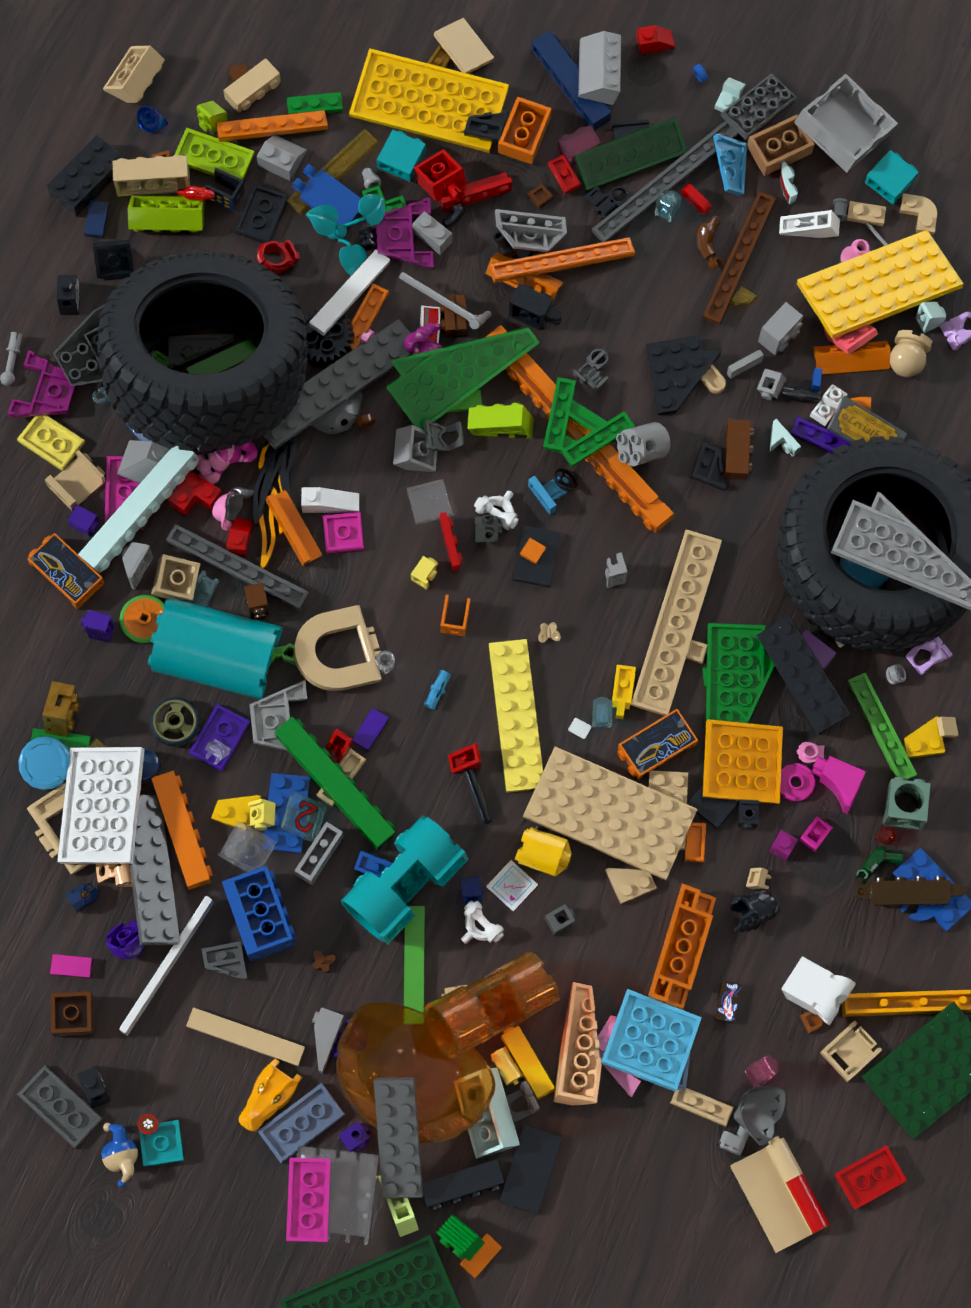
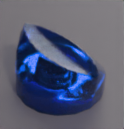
(150, 119)

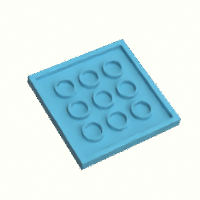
(651, 1040)

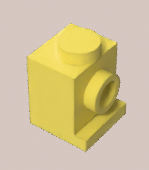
(424, 572)
(262, 814)

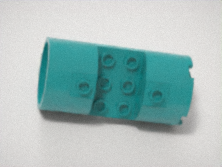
(424, 856)

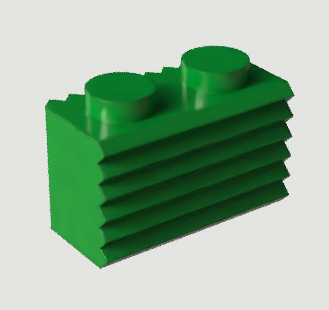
(460, 1238)

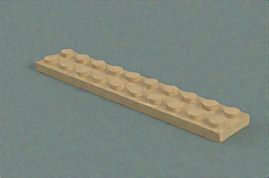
(676, 623)

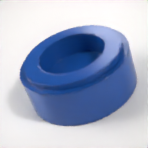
(700, 73)

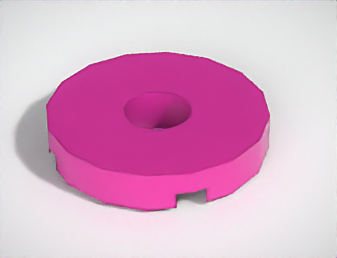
(807, 779)

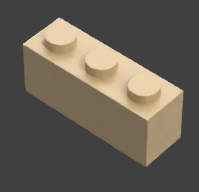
(252, 86)

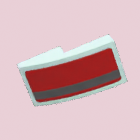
(786, 179)

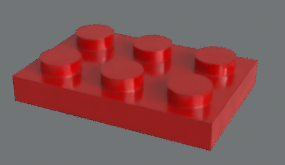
(870, 1177)

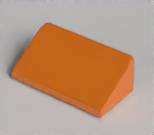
(482, 1257)

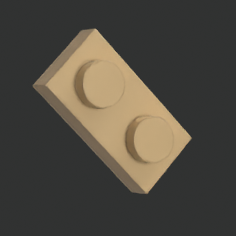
(865, 213)

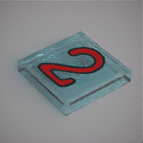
(303, 816)

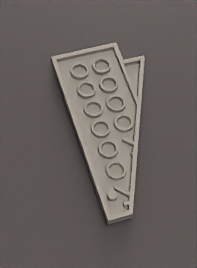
(893, 546)

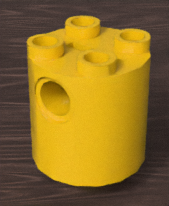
(544, 852)

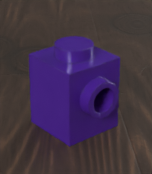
(355, 1137)

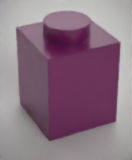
(783, 845)

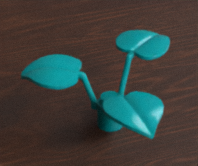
(324, 222)

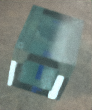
(601, 712)

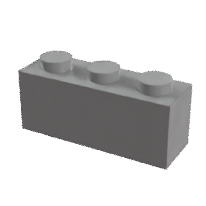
(319, 853)

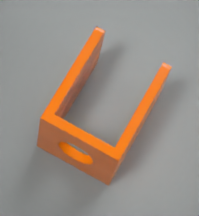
(456, 630)

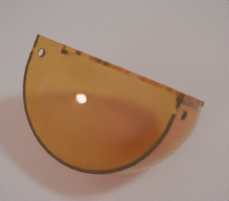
(396, 1043)

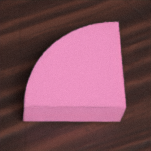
(366, 336)

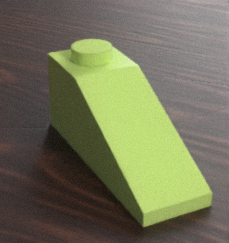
(402, 1214)

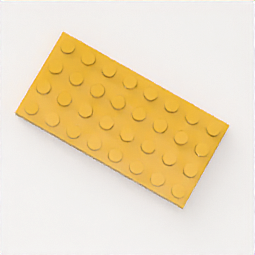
(424, 98)
(879, 284)

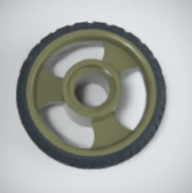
(189, 731)

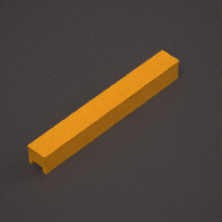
(904, 1003)

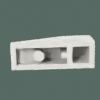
(814, 225)
(328, 501)

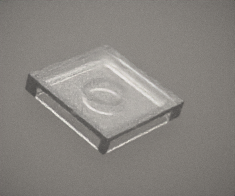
(428, 501)

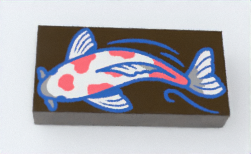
(728, 1002)

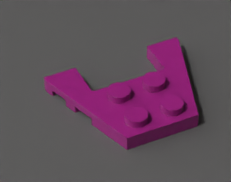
(396, 235)
(52, 393)

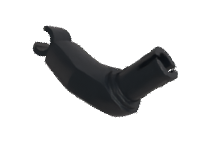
(507, 250)

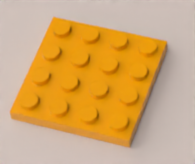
(742, 761)

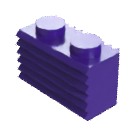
(98, 625)

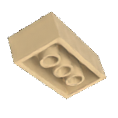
(150, 175)

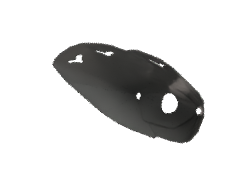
(347, 410)
(755, 1112)

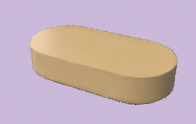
(714, 380)

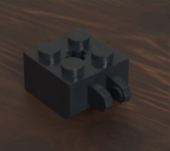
(533, 307)

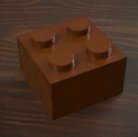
(72, 1014)

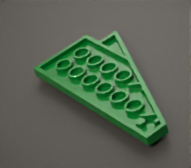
(446, 376)
(728, 647)

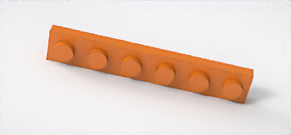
(272, 126)

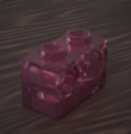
(762, 1070)

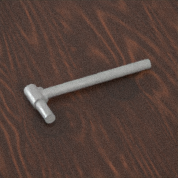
(474, 320)

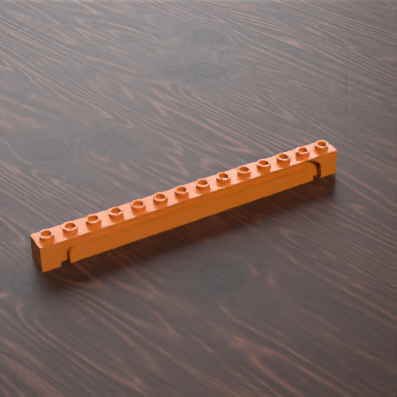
(618, 475)

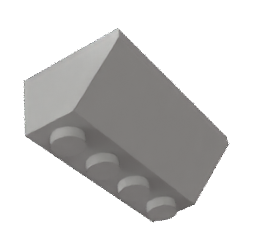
(600, 67)

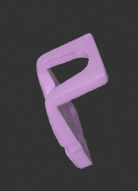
(955, 331)
(938, 651)

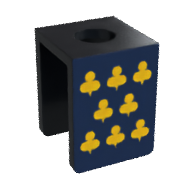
(230, 182)

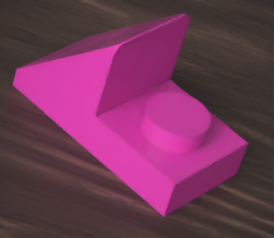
(815, 834)

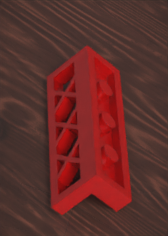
(479, 191)

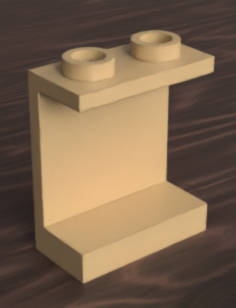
(77, 481)

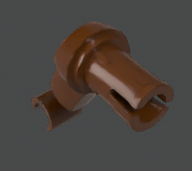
(705, 242)

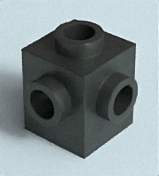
(487, 529)

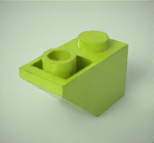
(209, 114)

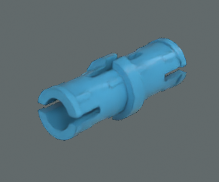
(437, 689)

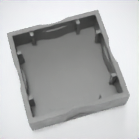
(846, 123)

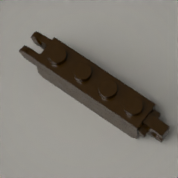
(910, 892)

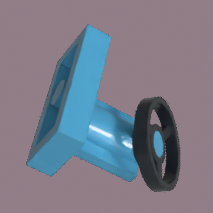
(553, 489)

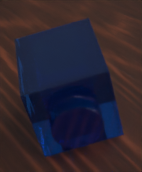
(471, 888)

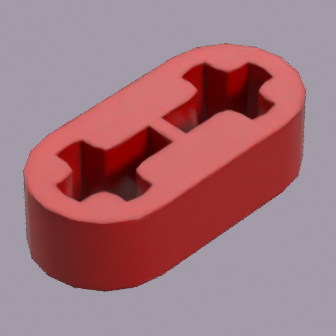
(696, 199)

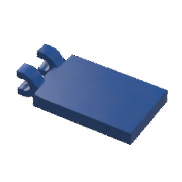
(326, 190)

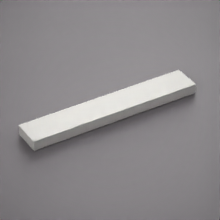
(349, 292)

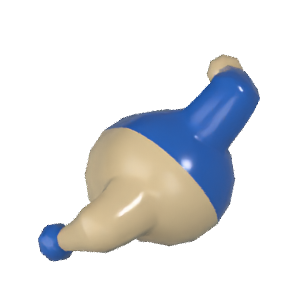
(119, 1153)

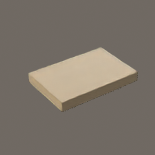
(463, 46)

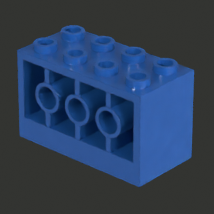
(247, 908)

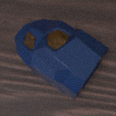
(83, 896)

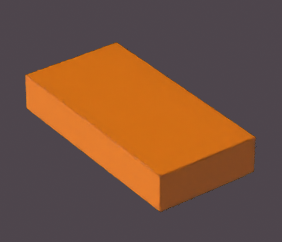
(695, 843)

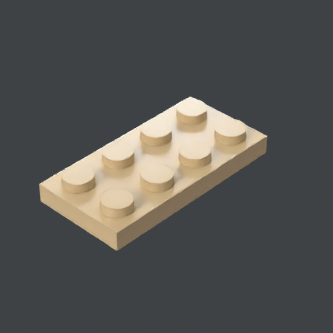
(670, 784)

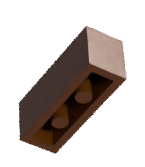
(738, 449)

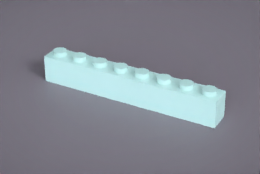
(138, 508)

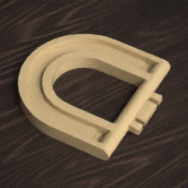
(341, 678)
(43, 811)

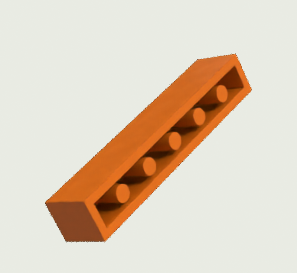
(181, 831)

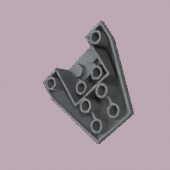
(79, 352)

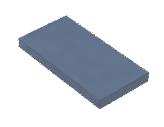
(301, 1123)

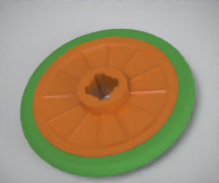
(132, 615)

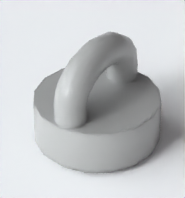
(895, 674)

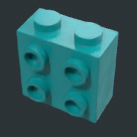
(401, 155)
(891, 177)

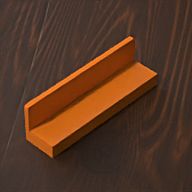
(540, 282)
(865, 358)
(293, 527)

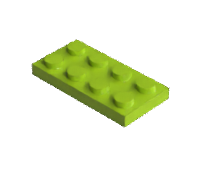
(207, 153)

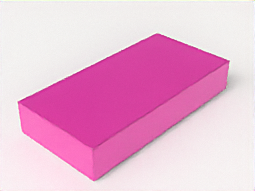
(71, 966)

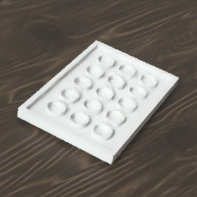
(101, 805)

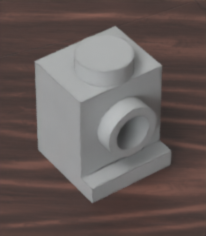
(769, 379)

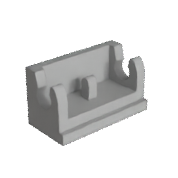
(616, 573)

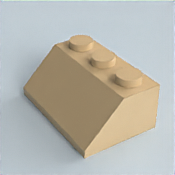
(134, 73)

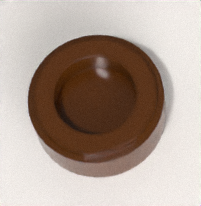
(365, 420)

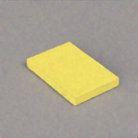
(51, 441)

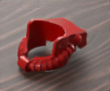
(285, 250)

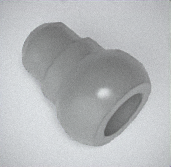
(370, 178)

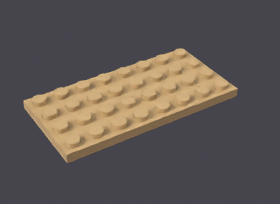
(610, 813)

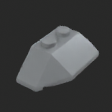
(530, 230)

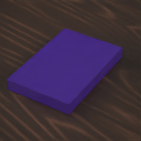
(224, 727)

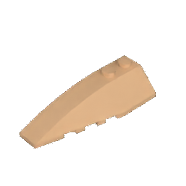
(579, 1052)

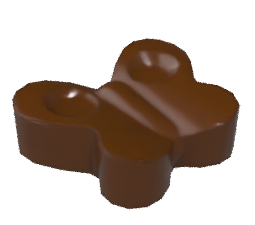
(323, 962)

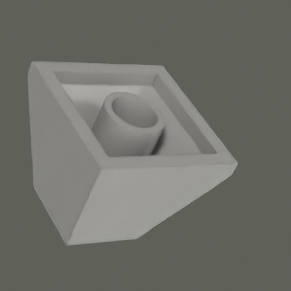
(140, 459)
(136, 561)

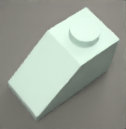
(930, 316)

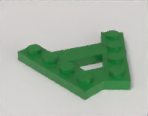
(601, 432)

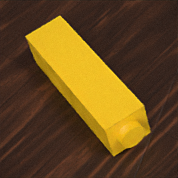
(527, 1062)

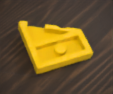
(924, 741)
(233, 810)

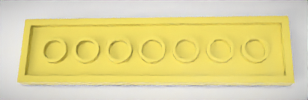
(516, 715)

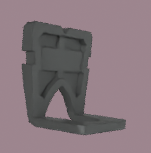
(434, 432)
(525, 1091)

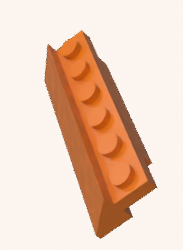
(682, 947)

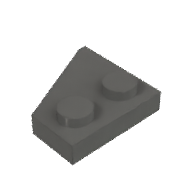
(226, 959)

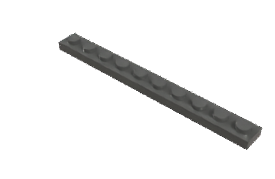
(665, 180)

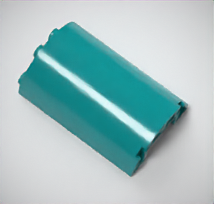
(213, 647)

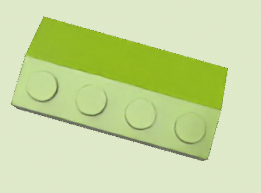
(165, 213)

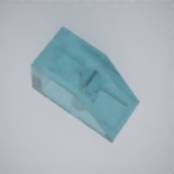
(668, 204)

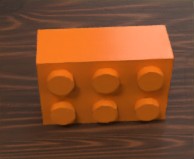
(524, 130)

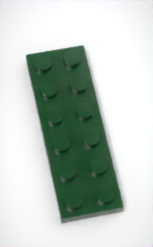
(630, 153)

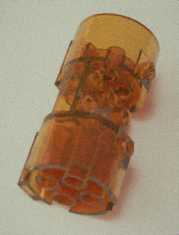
(490, 1005)

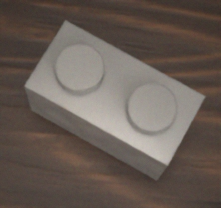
(432, 233)

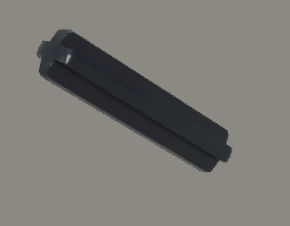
(477, 796)

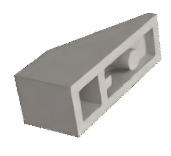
(326, 1032)

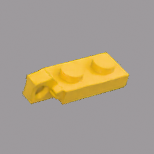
(623, 689)

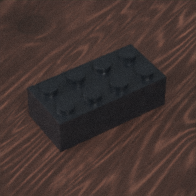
(84, 176)

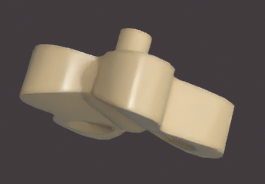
(549, 631)

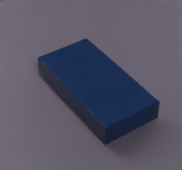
(96, 219)

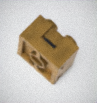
(60, 708)

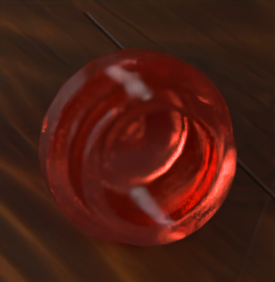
(886, 835)

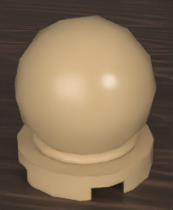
(909, 354)

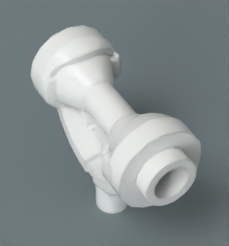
(486, 505)
(492, 931)

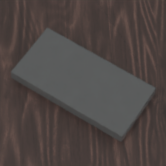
(758, 106)

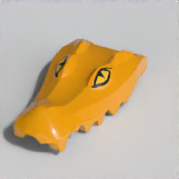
(269, 1094)

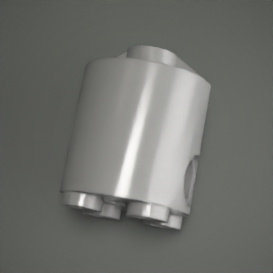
(643, 444)

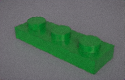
(329, 102)

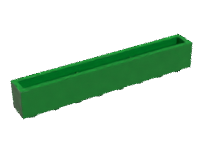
(334, 782)

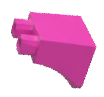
(840, 778)

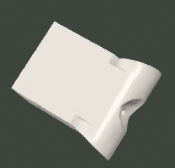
(817, 989)

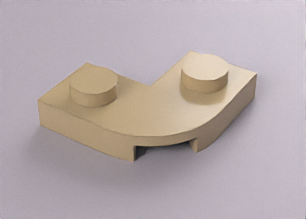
(923, 209)

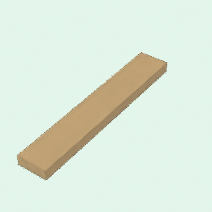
(245, 1036)

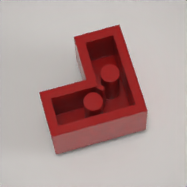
(194, 490)

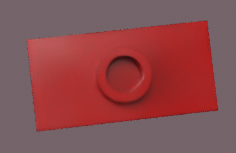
(564, 174)

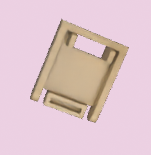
(853, 1049)

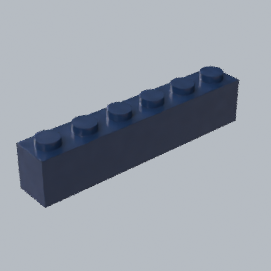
(566, 75)

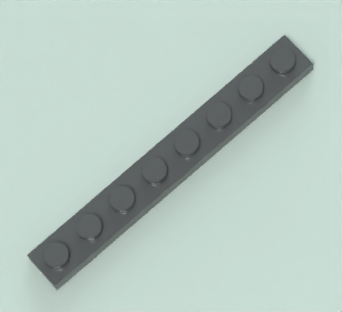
(237, 566)

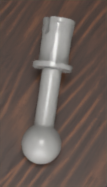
(7, 378)

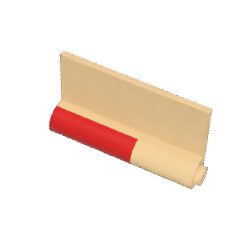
(780, 1195)

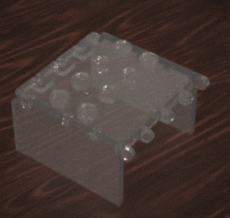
(351, 1191)

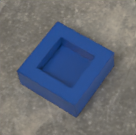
(816, 379)

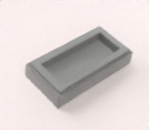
(745, 364)

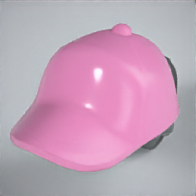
(229, 505)

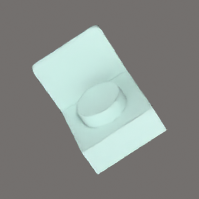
(730, 93)
(779, 436)

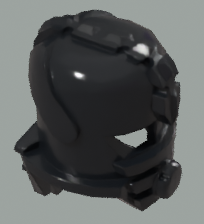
(754, 909)

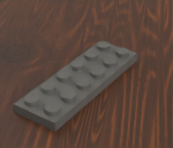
(398, 1137)

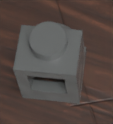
(552, 919)

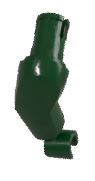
(875, 860)

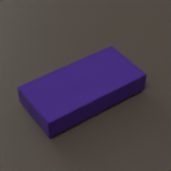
(370, 729)

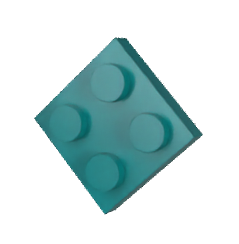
(163, 1145)

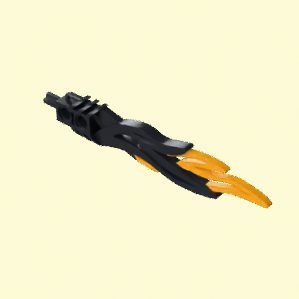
(269, 473)

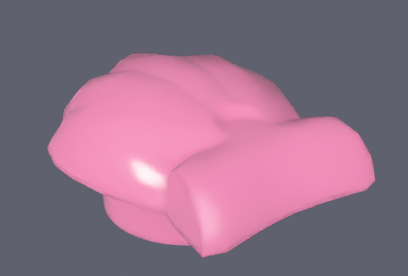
(809, 752)

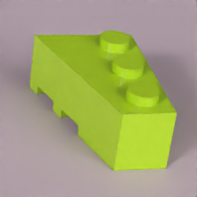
(500, 420)

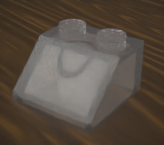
(247, 847)

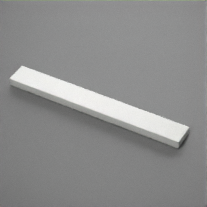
(166, 966)

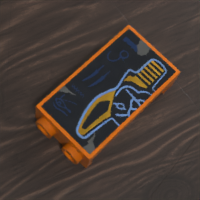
(65, 570)
(656, 744)

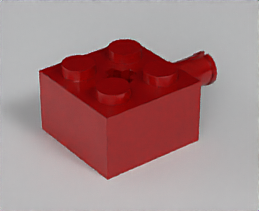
(441, 176)

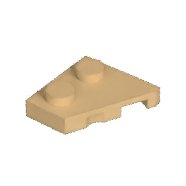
(630, 883)

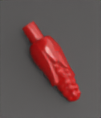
(196, 193)

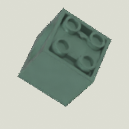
(894, 815)

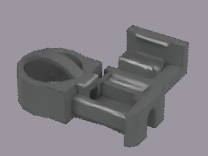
(592, 374)

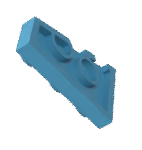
(732, 163)

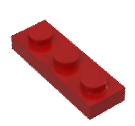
(450, 541)

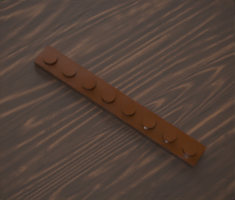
(738, 258)

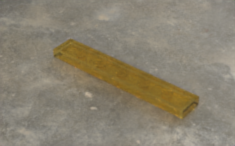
(340, 163)

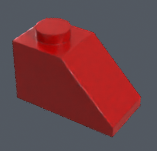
(654, 39)
(239, 536)

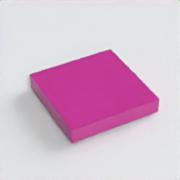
(343, 532)

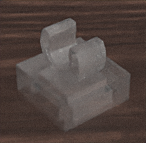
(217, 749)

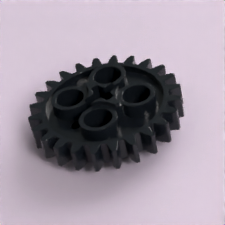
(339, 342)

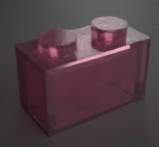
(577, 142)

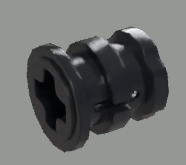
(368, 238)

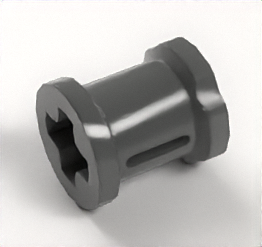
(840, 208)

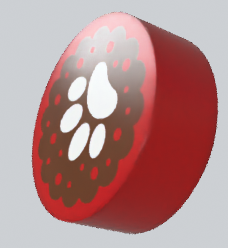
(148, 1124)

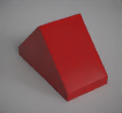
(339, 746)
(465, 759)

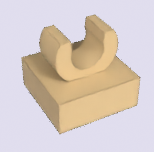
(757, 878)

